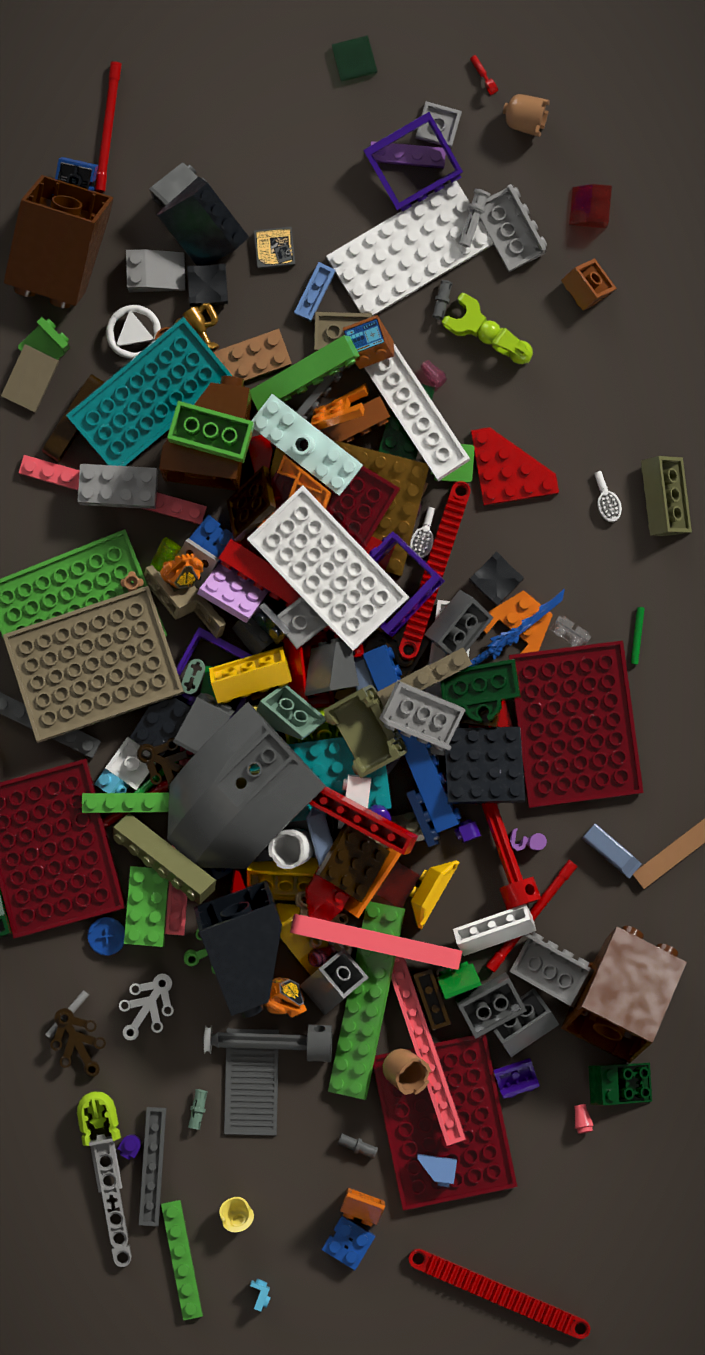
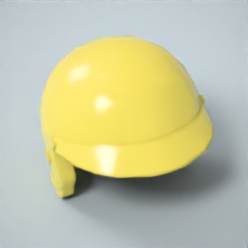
(236, 1214)

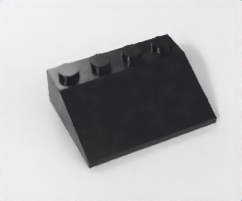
(202, 224)

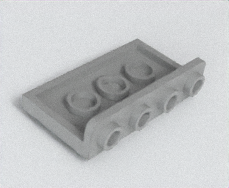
(512, 229)
(421, 715)
(551, 969)

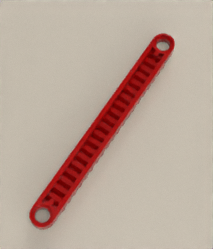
(438, 561)
(499, 1293)

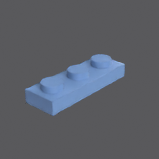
(314, 291)

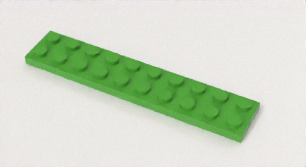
(365, 1008)

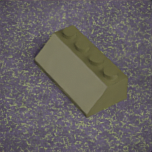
(666, 496)

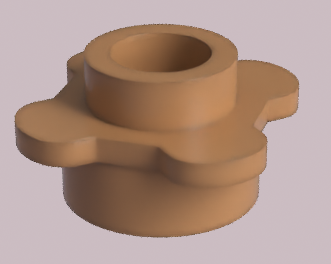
(132, 577)

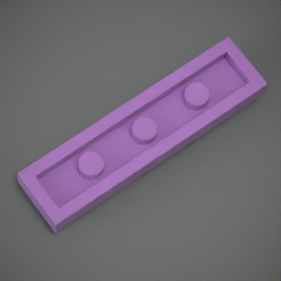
(411, 155)

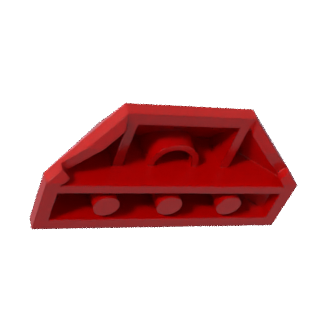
(324, 899)

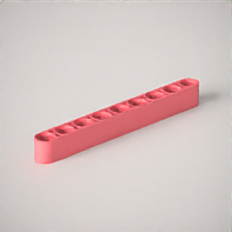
(376, 941)

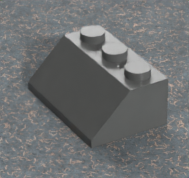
(459, 624)
(490, 1005)
(528, 1026)

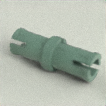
(197, 1109)

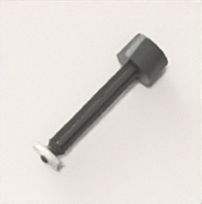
(317, 1041)

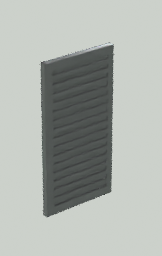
(251, 1088)

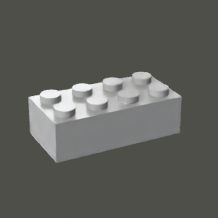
(118, 486)

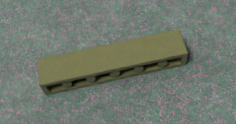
(164, 858)

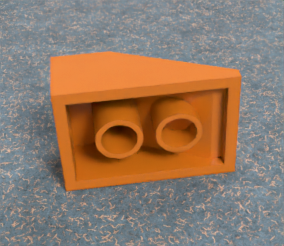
(363, 1207)

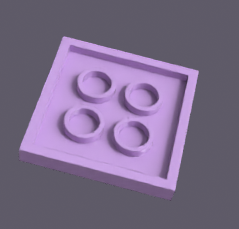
(232, 592)

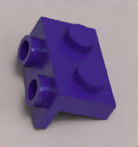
(516, 1078)

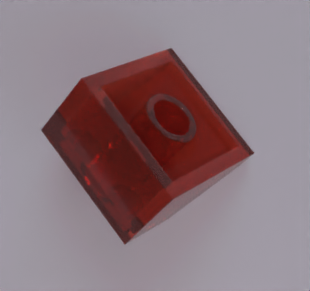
(590, 205)

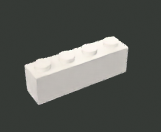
(356, 790)
(494, 929)

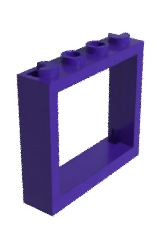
(436, 186)
(421, 595)
(201, 633)

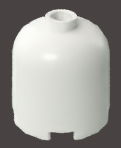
(291, 848)

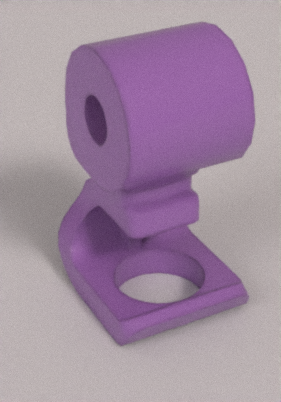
(535, 842)

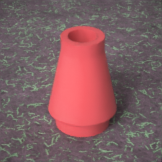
(582, 1119)

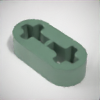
(189, 674)

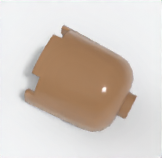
(526, 113)
(406, 1071)

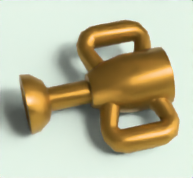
(197, 321)

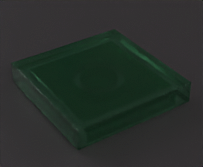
(354, 58)

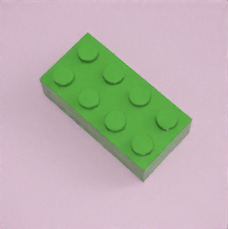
(210, 431)
(146, 908)

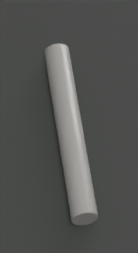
(73, 1007)

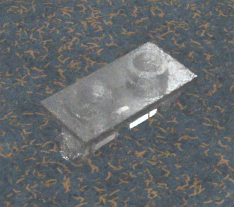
(563, 628)

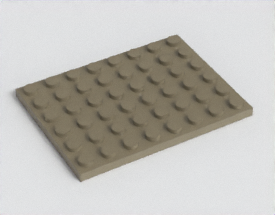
(93, 664)

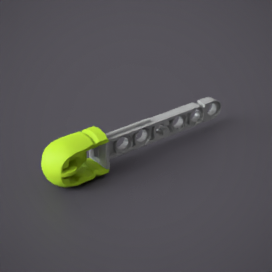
(105, 1147)

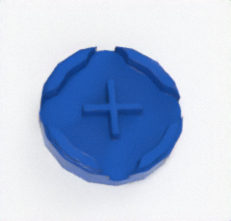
(106, 936)

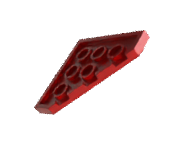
(508, 471)

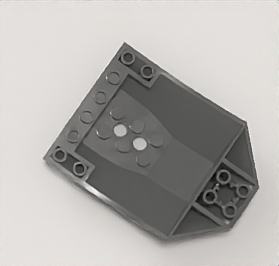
(228, 825)

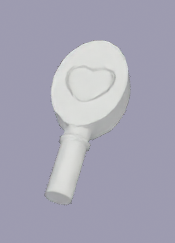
(608, 502)
(423, 538)

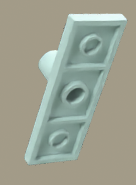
(321, 458)

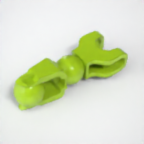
(487, 331)

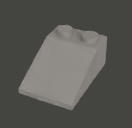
(155, 270)

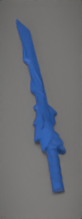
(512, 636)

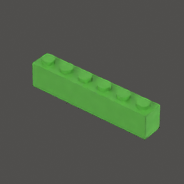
(307, 372)

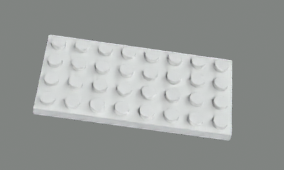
(407, 250)
(328, 568)

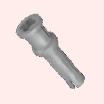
(476, 209)

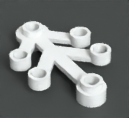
(149, 1004)

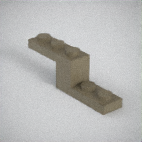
(184, 602)
(431, 673)

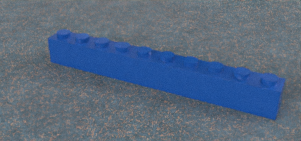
(419, 756)

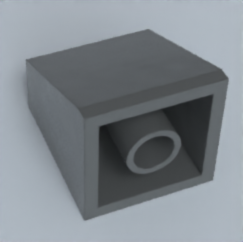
(173, 184)
(330, 668)
(202, 722)
(334, 981)

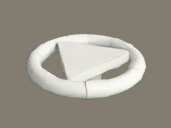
(132, 331)

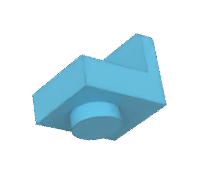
(111, 783)
(263, 1299)

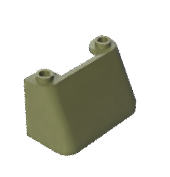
(364, 732)

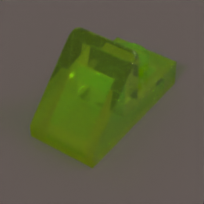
(165, 552)

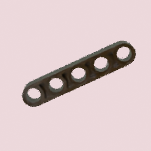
(66, 431)

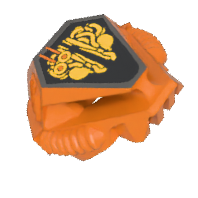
(182, 571)
(289, 992)

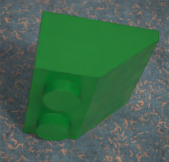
(459, 980)

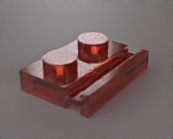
(398, 885)

